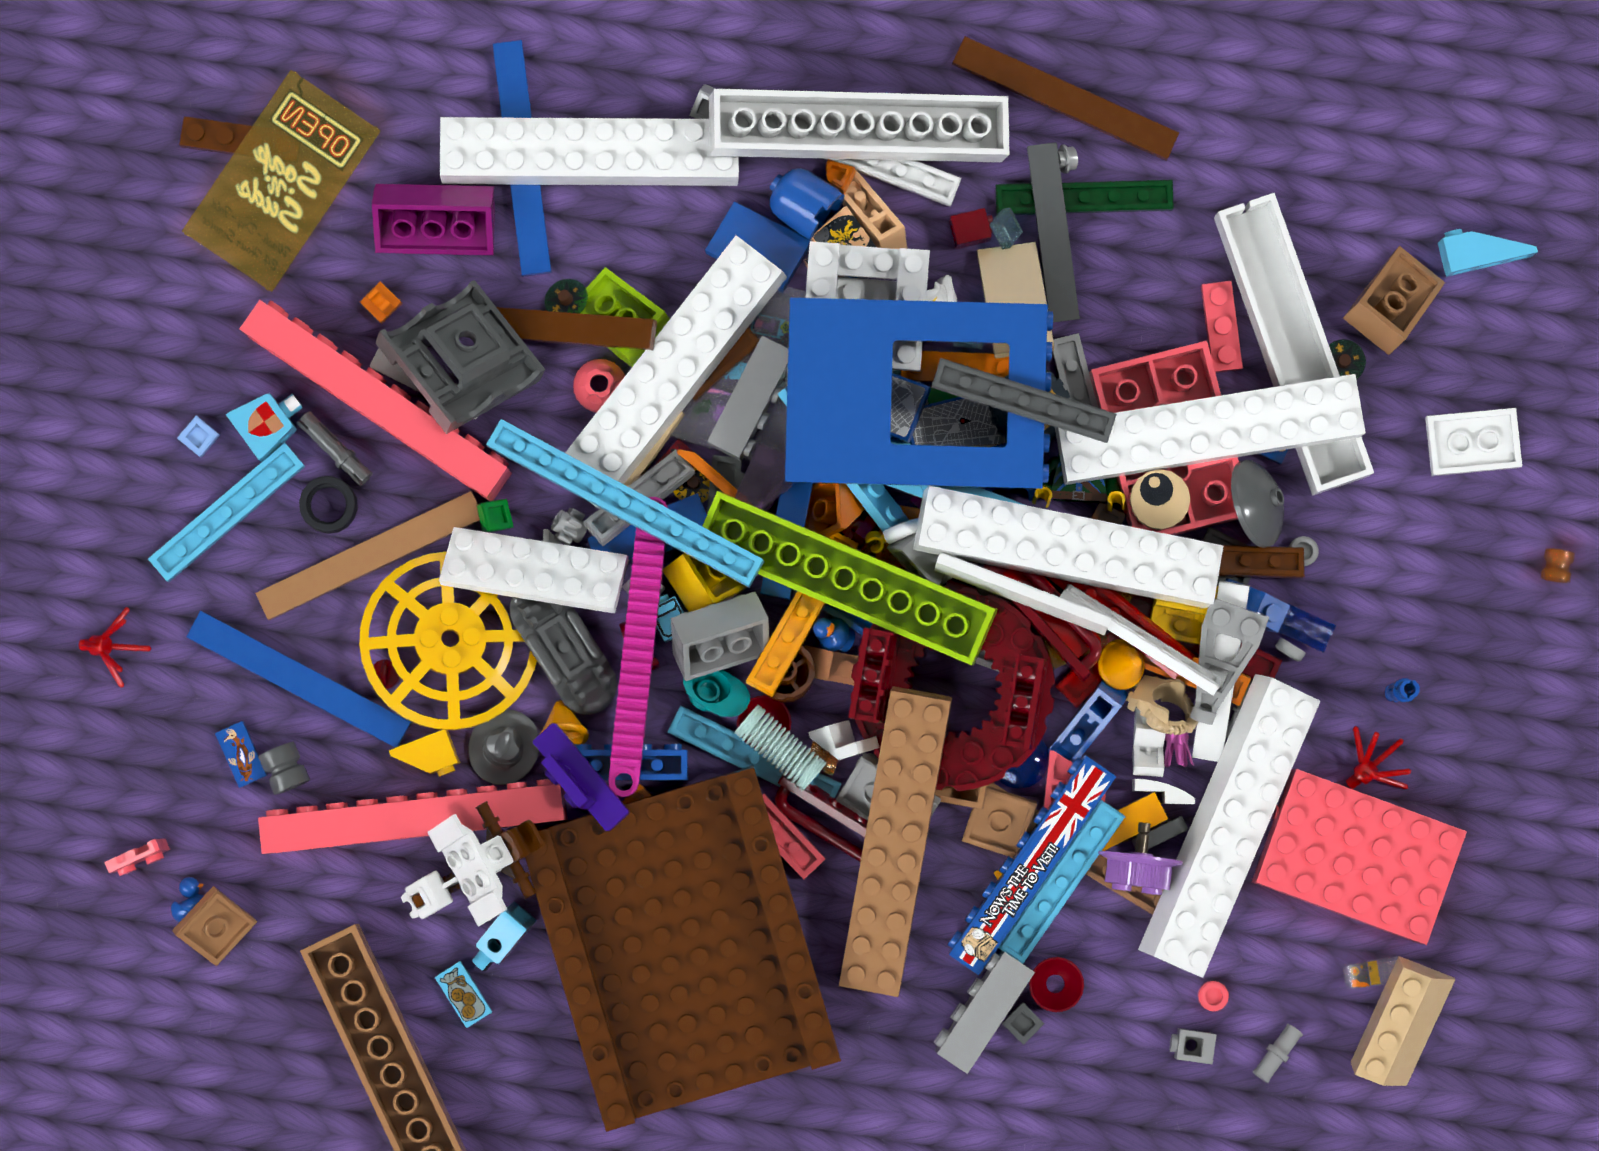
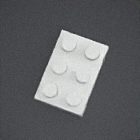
(1473, 442)

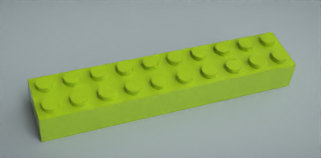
(854, 580)

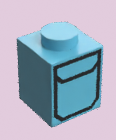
(667, 609)

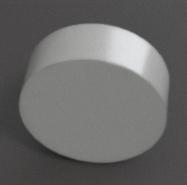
(1310, 548)
(1290, 650)

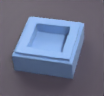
(198, 436)

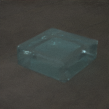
(1006, 228)

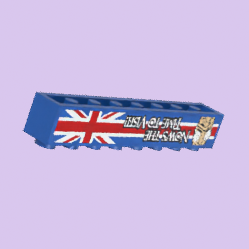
(1031, 864)

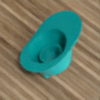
(718, 694)

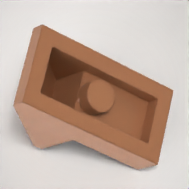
(832, 665)

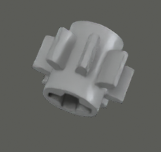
(569, 526)

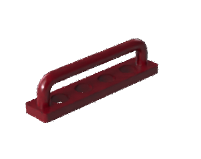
(1081, 667)
(827, 804)

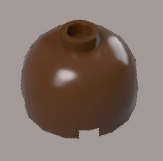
(797, 678)

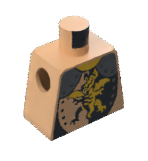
(842, 229)

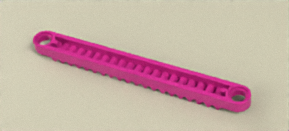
(637, 659)

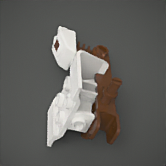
(475, 866)

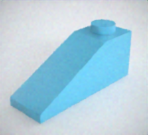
(1476, 251)

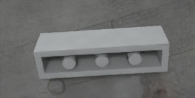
(751, 400)

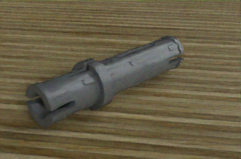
(335, 449)

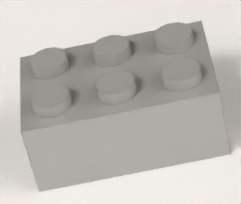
(719, 635)

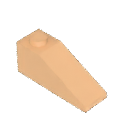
(874, 215)

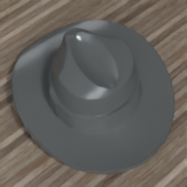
(504, 748)

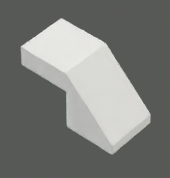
(840, 742)
(1147, 748)

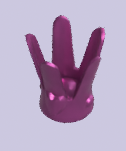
(1180, 744)

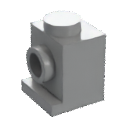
(1204, 1046)

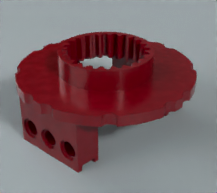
(1021, 713)

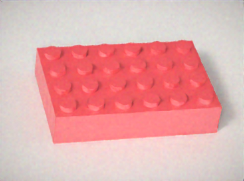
(1162, 380)
(1359, 856)

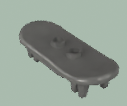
(566, 654)

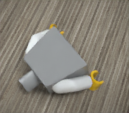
(901, 543)

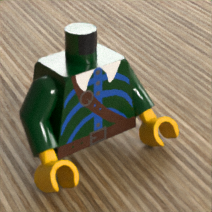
(1084, 492)

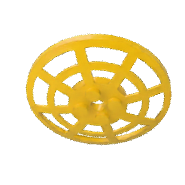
(436, 655)

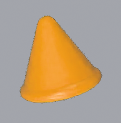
(1121, 665)
(568, 723)

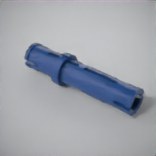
(1404, 685)

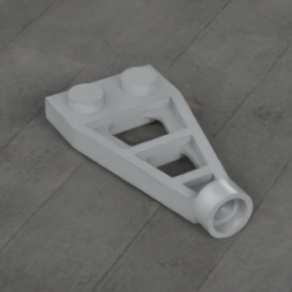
(1235, 622)

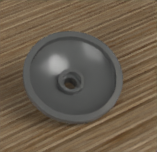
(1257, 503)

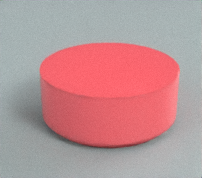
(1213, 996)

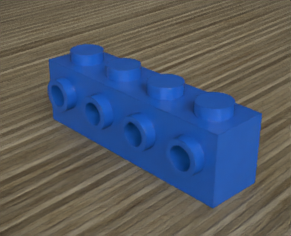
(656, 765)

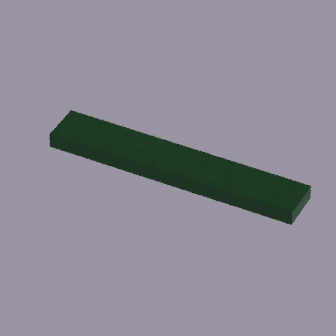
(1093, 197)

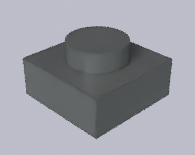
(1022, 1023)

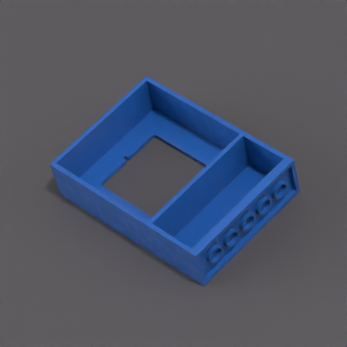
(844, 392)

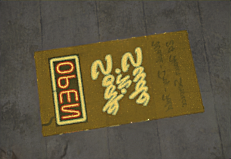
(281, 180)

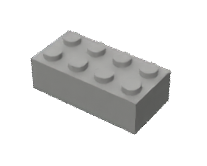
(983, 1011)

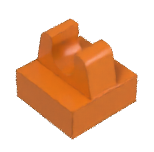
(381, 302)

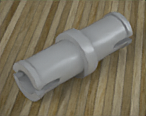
(1277, 1053)

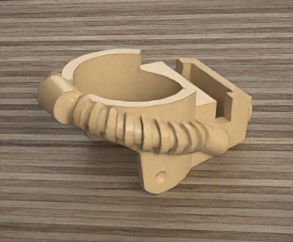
(1157, 717)

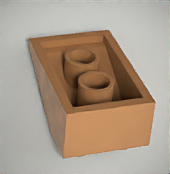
(1394, 300)

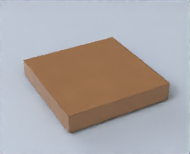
(999, 822)
(214, 926)

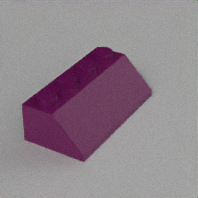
(433, 219)

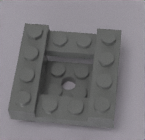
(487, 372)

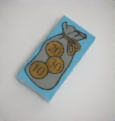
(463, 994)

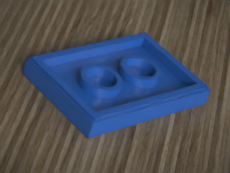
(770, 239)

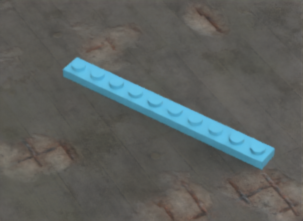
(625, 503)

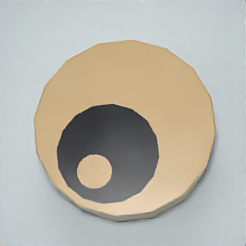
(1159, 499)

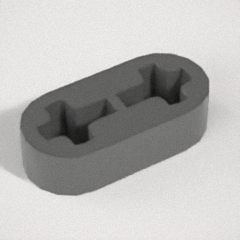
(1165, 831)

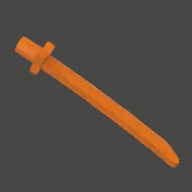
(708, 471)

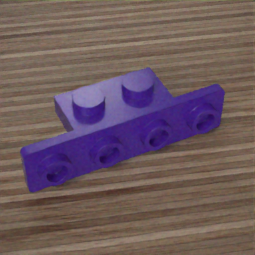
(578, 778)

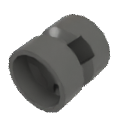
(284, 768)

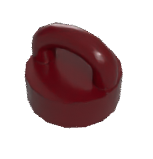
(386, 673)

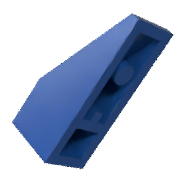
(1089, 721)

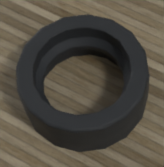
(325, 482)

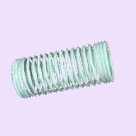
(807, 768)

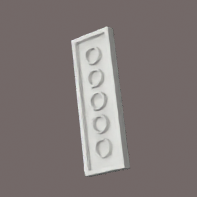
(534, 570)

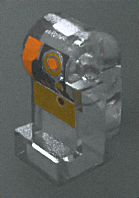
(1368, 972)

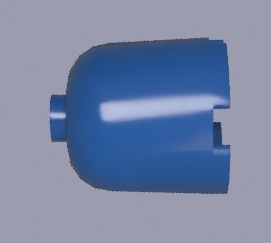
(804, 201)

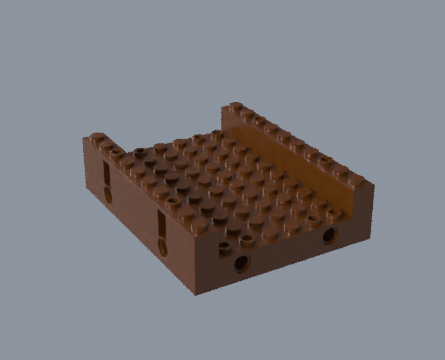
(680, 948)

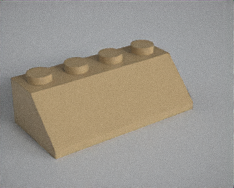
(1401, 1023)

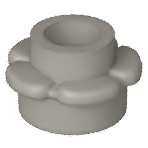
(1067, 158)

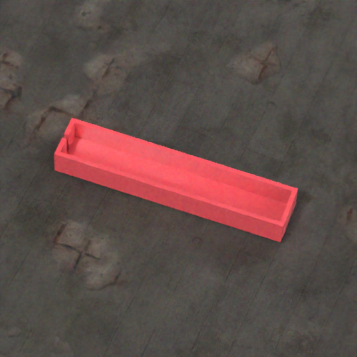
(369, 396)
(407, 819)

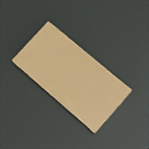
(1012, 277)

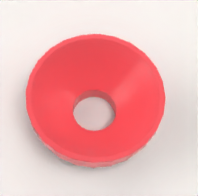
(584, 394)

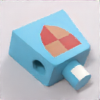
(265, 423)

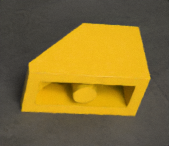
(429, 753)

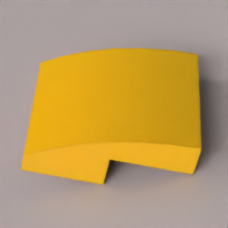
(1179, 620)

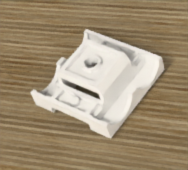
(905, 265)

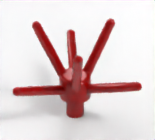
(102, 646)
(1367, 770)

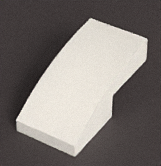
(1170, 794)

